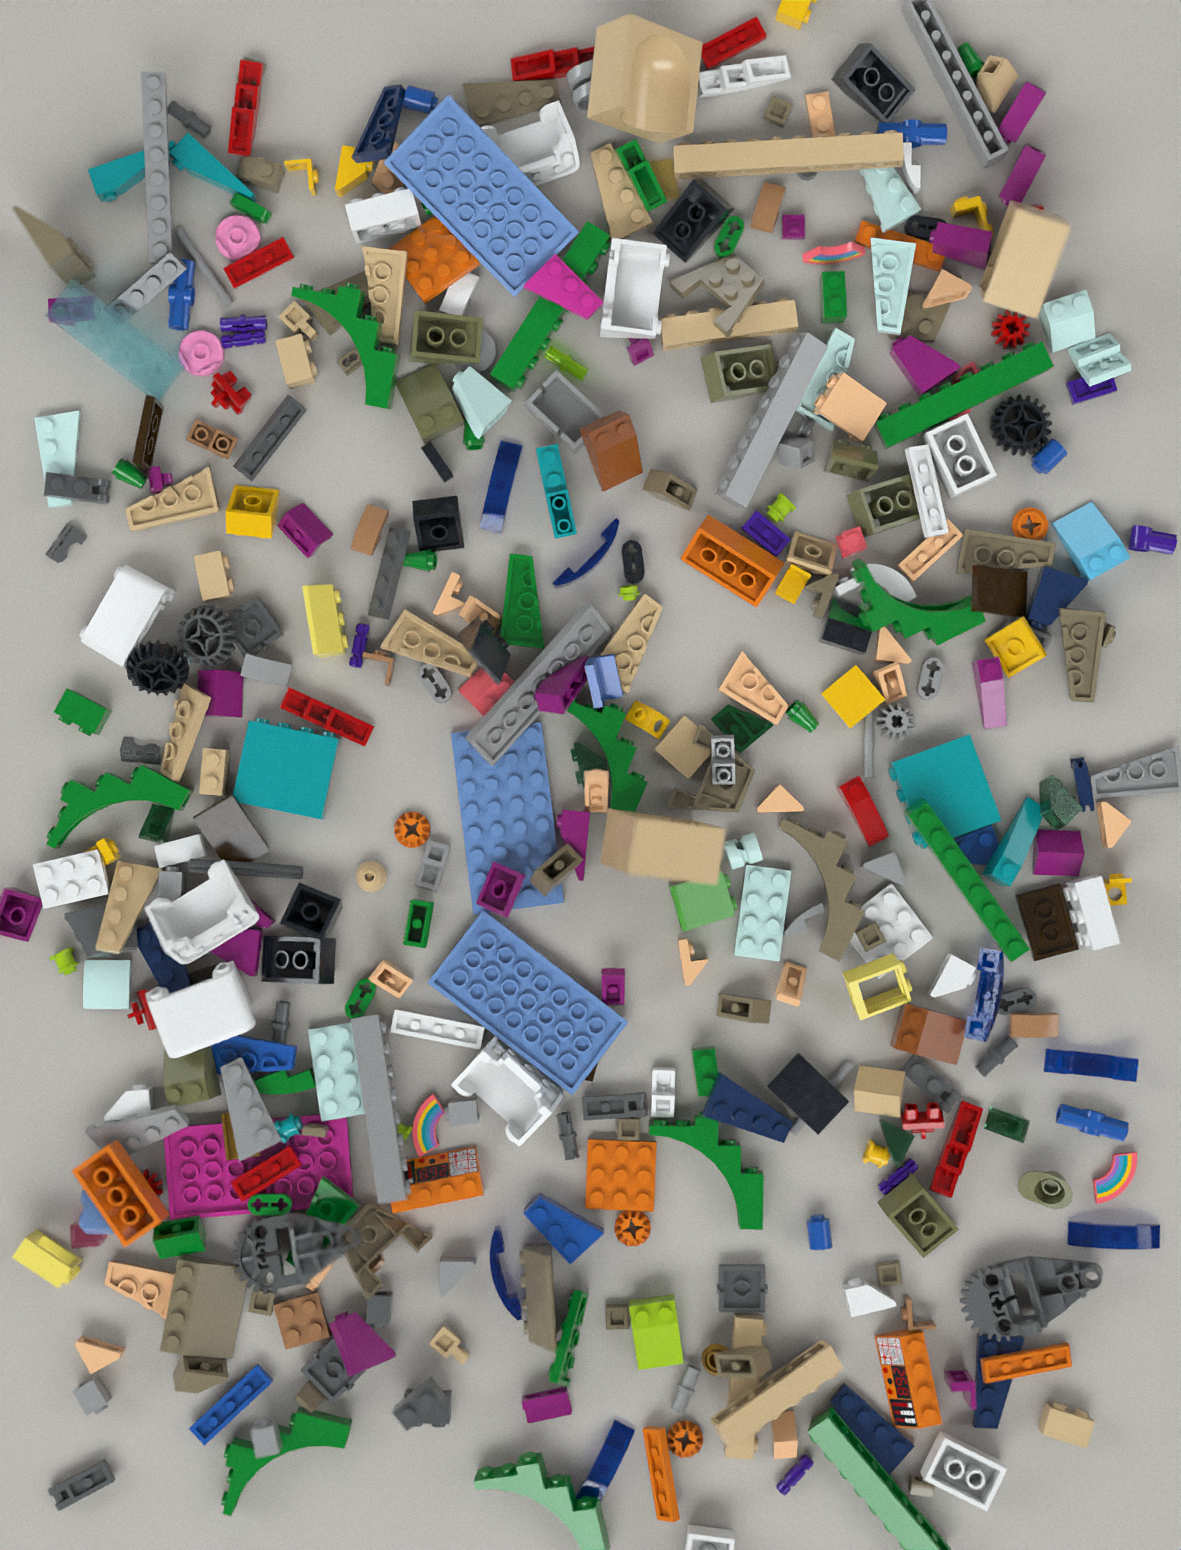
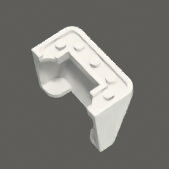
(542, 148)
(633, 289)
(125, 614)
(203, 915)
(202, 1012)
(511, 1088)

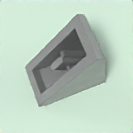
(886, 867)
(452, 1271)

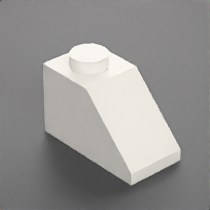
(952, 976)
(134, 1101)
(865, 1298)

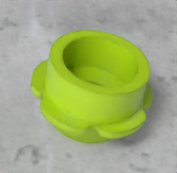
(628, 592)

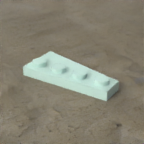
(890, 197)
(891, 274)
(834, 361)
(58, 447)

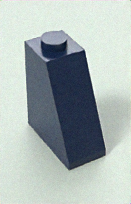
(1052, 591)

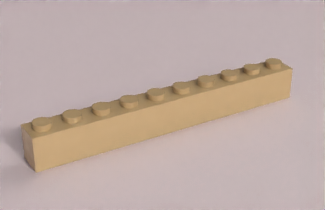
(788, 155)

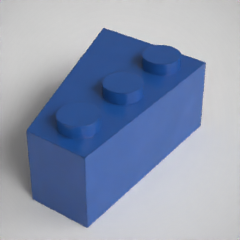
(564, 1229)

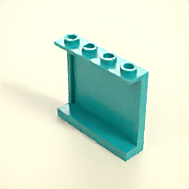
(286, 768)
(950, 783)

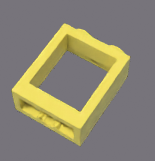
(883, 1001)
(48, 1259)

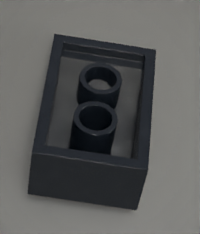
(873, 83)
(693, 219)
(486, 648)
(298, 960)
(808, 1093)

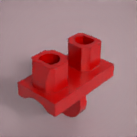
(226, 395)
(145, 1010)
(922, 1121)

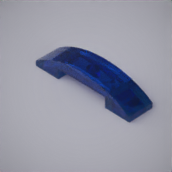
(500, 486)
(569, 577)
(988, 995)
(1091, 1064)
(1113, 1235)
(511, 1300)
(607, 1461)

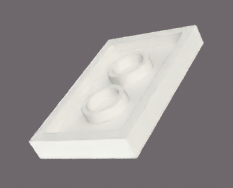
(72, 878)

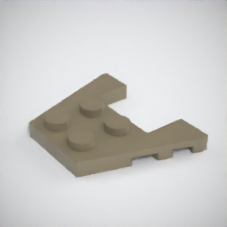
(729, 282)
(921, 322)
(715, 797)
(378, 1232)

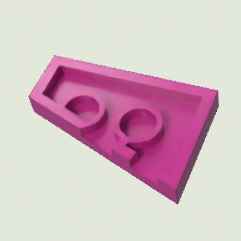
(562, 286)

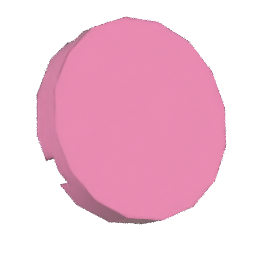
(237, 237)
(201, 353)

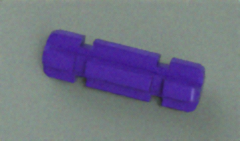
(243, 339)
(359, 645)
(898, 1176)
(794, 1474)

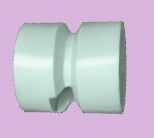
(743, 851)

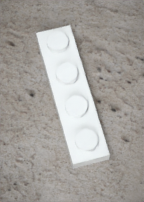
(926, 491)
(437, 1029)

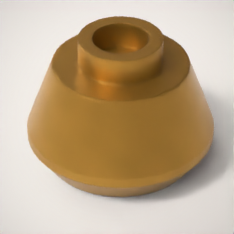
(708, 1357)

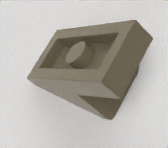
(824, 588)

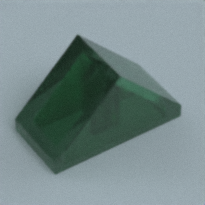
(157, 824)
(1007, 1124)
(897, 1140)

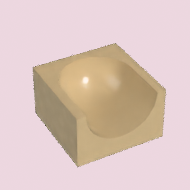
(644, 79)
(1023, 258)
(662, 846)

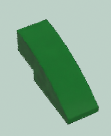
(641, 175)
(283, 1083)

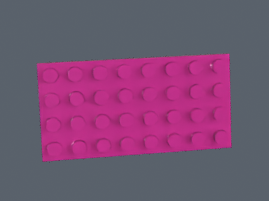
(202, 1176)

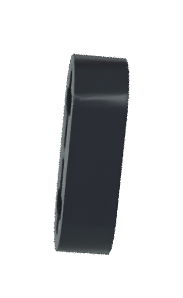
(922, 221)
(437, 462)
(638, 562)

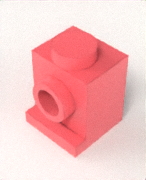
(851, 542)

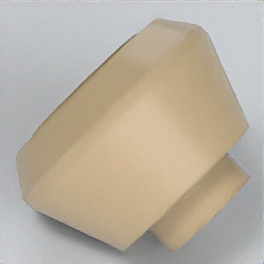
(371, 868)

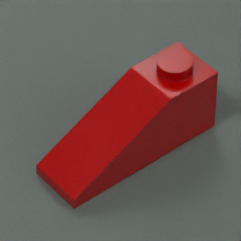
(863, 810)

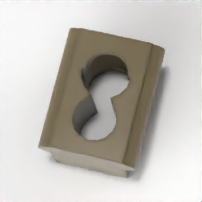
(354, 364)
(920, 1487)

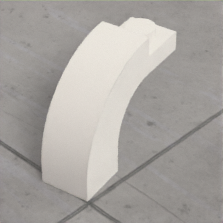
(887, 579)

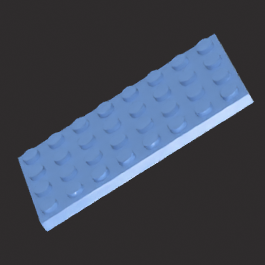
(481, 195)
(507, 813)
(527, 1002)

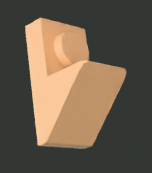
(446, 602)
(475, 608)
(690, 967)
(791, 984)

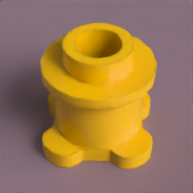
(876, 1154)

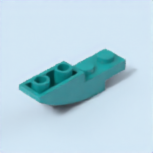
(556, 491)

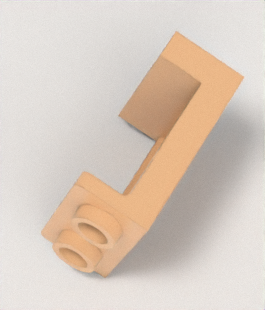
(849, 406)

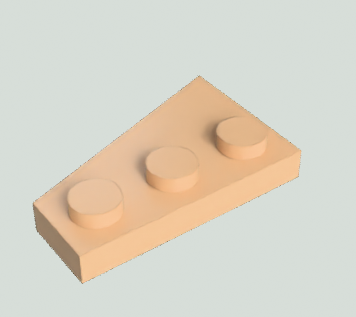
(753, 691)
(143, 1284)

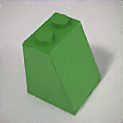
(702, 903)

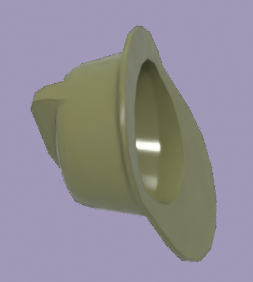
(1045, 1188)

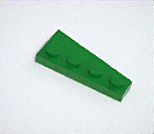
(521, 609)
(329, 1204)
(569, 1339)

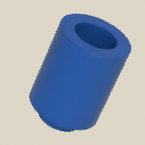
(420, 100)
(1048, 457)
(819, 1232)

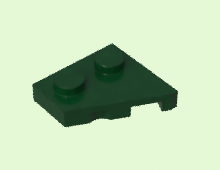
(742, 725)

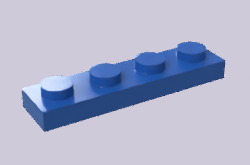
(231, 1404)

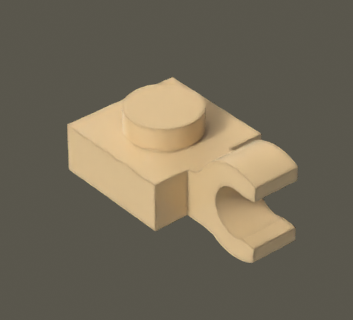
(297, 319)
(447, 1343)

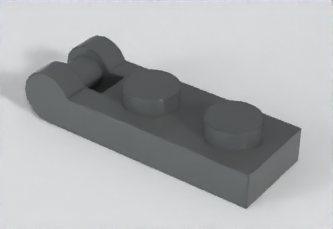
(76, 488)
(930, 1082)
(613, 1106)
(82, 1484)

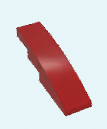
(548, 63)
(245, 108)
(326, 716)
(955, 1149)

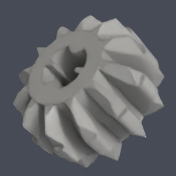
(887, 721)

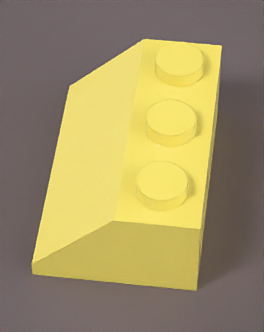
(325, 620)

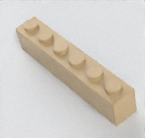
(757, 321)
(746, 1332)
(776, 1394)

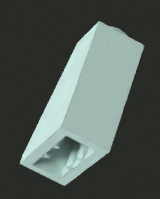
(478, 400)

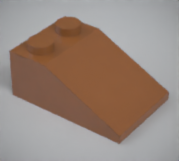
(612, 449)
(928, 1033)

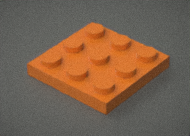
(434, 259)
(620, 1175)

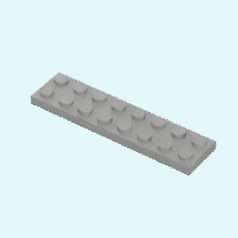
(518, 705)

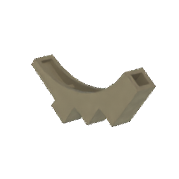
(826, 852)

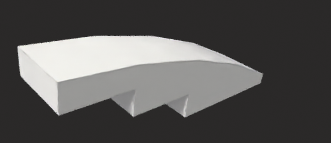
(743, 76)

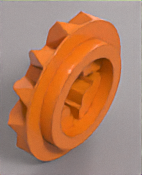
(1035, 516)
(413, 840)
(639, 1219)
(677, 1431)

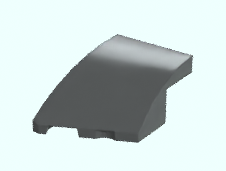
(86, 928)

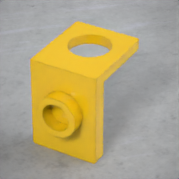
(305, 164)
(792, 584)
(645, 718)
(1117, 880)

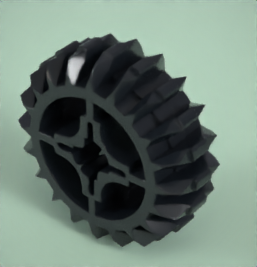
(1039, 422)
(157, 668)

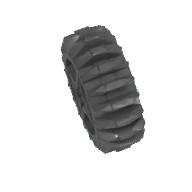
(204, 649)

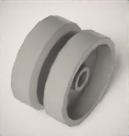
(580, 81)

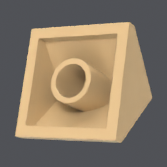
(811, 554)
(879, 1091)

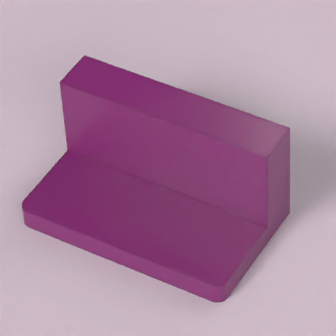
(304, 529)
(962, 1382)
(546, 1404)

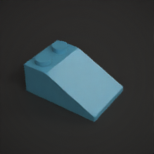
(1090, 541)

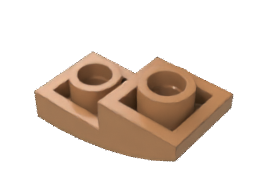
(768, 207)
(211, 439)
(369, 529)
(1034, 1025)

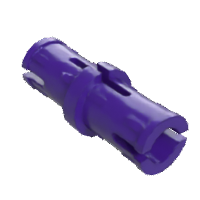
(243, 323)

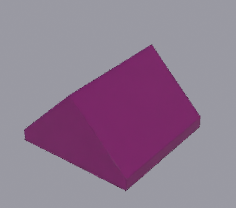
(225, 692)
(1057, 853)
(501, 889)
(18, 913)

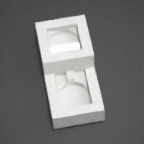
(910, 172)
(459, 295)
(180, 850)
(663, 1092)

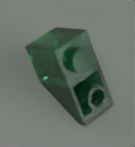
(586, 761)
(1056, 803)

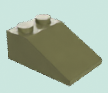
(445, 338)
(738, 372)
(430, 403)
(851, 461)
(884, 505)
(191, 1077)
(917, 1215)

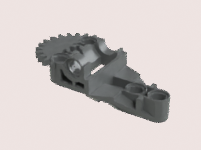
(307, 1249)
(1046, 1289)

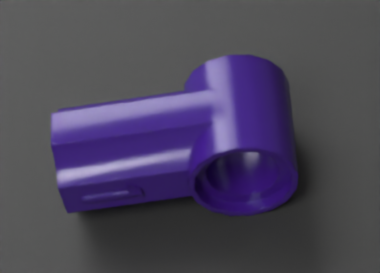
(1145, 540)

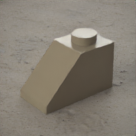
(260, 173)
(670, 489)
(555, 870)
(744, 1008)
(743, 1362)
(199, 1373)

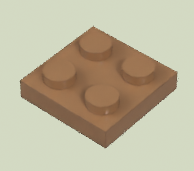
(302, 1320)

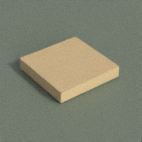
(679, 749)

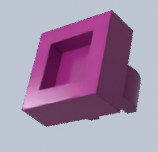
(793, 227)
(639, 350)
(158, 480)

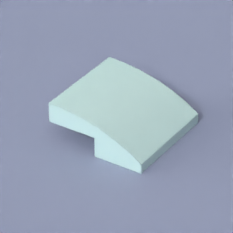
(1099, 359)
(107, 984)

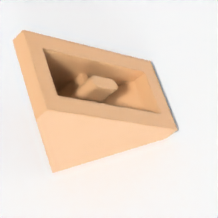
(947, 289)
(888, 649)
(890, 682)
(779, 801)
(1111, 824)
(390, 978)
(97, 1353)
(784, 1436)

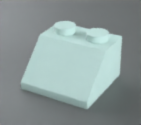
(1068, 321)

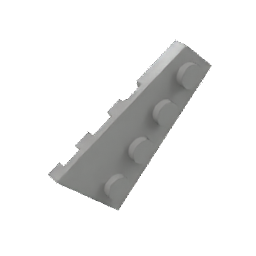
(1142, 776)
(248, 1113)
(139, 1131)

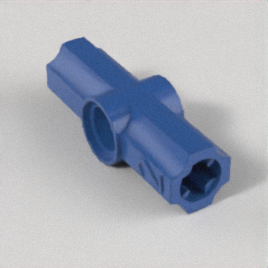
(917, 132)
(181, 298)
(1092, 1122)

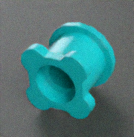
(289, 1127)

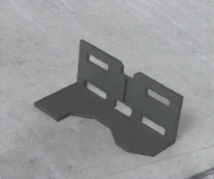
(73, 537)
(129, 745)

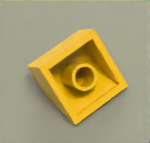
(252, 511)

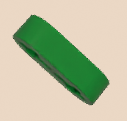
(250, 208)
(724, 234)
(355, 995)
(270, 1198)

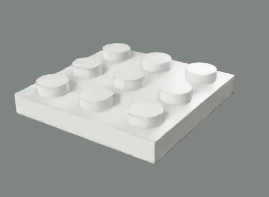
(898, 924)

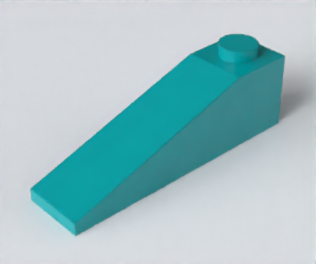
(198, 162)
(119, 175)
(1014, 845)

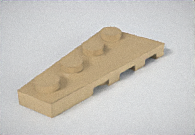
(621, 203)
(386, 287)
(183, 501)
(632, 639)
(427, 644)
(183, 732)
(127, 896)

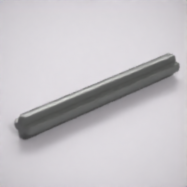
(250, 869)

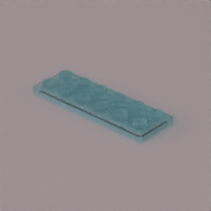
(114, 340)

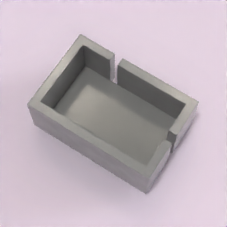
(563, 410)

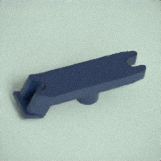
(1082, 783)

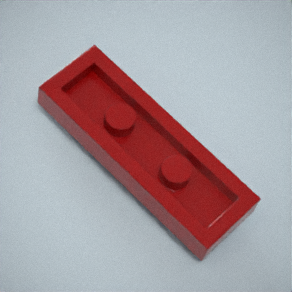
(732, 43)
(258, 263)
(266, 1173)

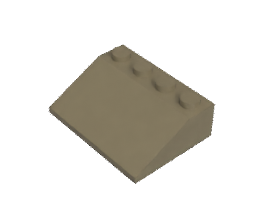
(59, 252)
(539, 1295)
(203, 1308)

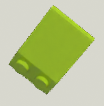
(656, 1332)

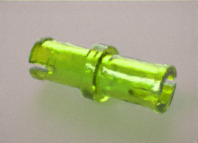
(566, 363)

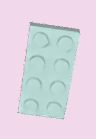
(762, 913)
(336, 1072)

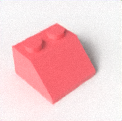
(483, 691)

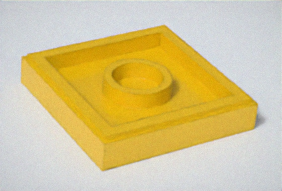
(1016, 647)
(853, 696)

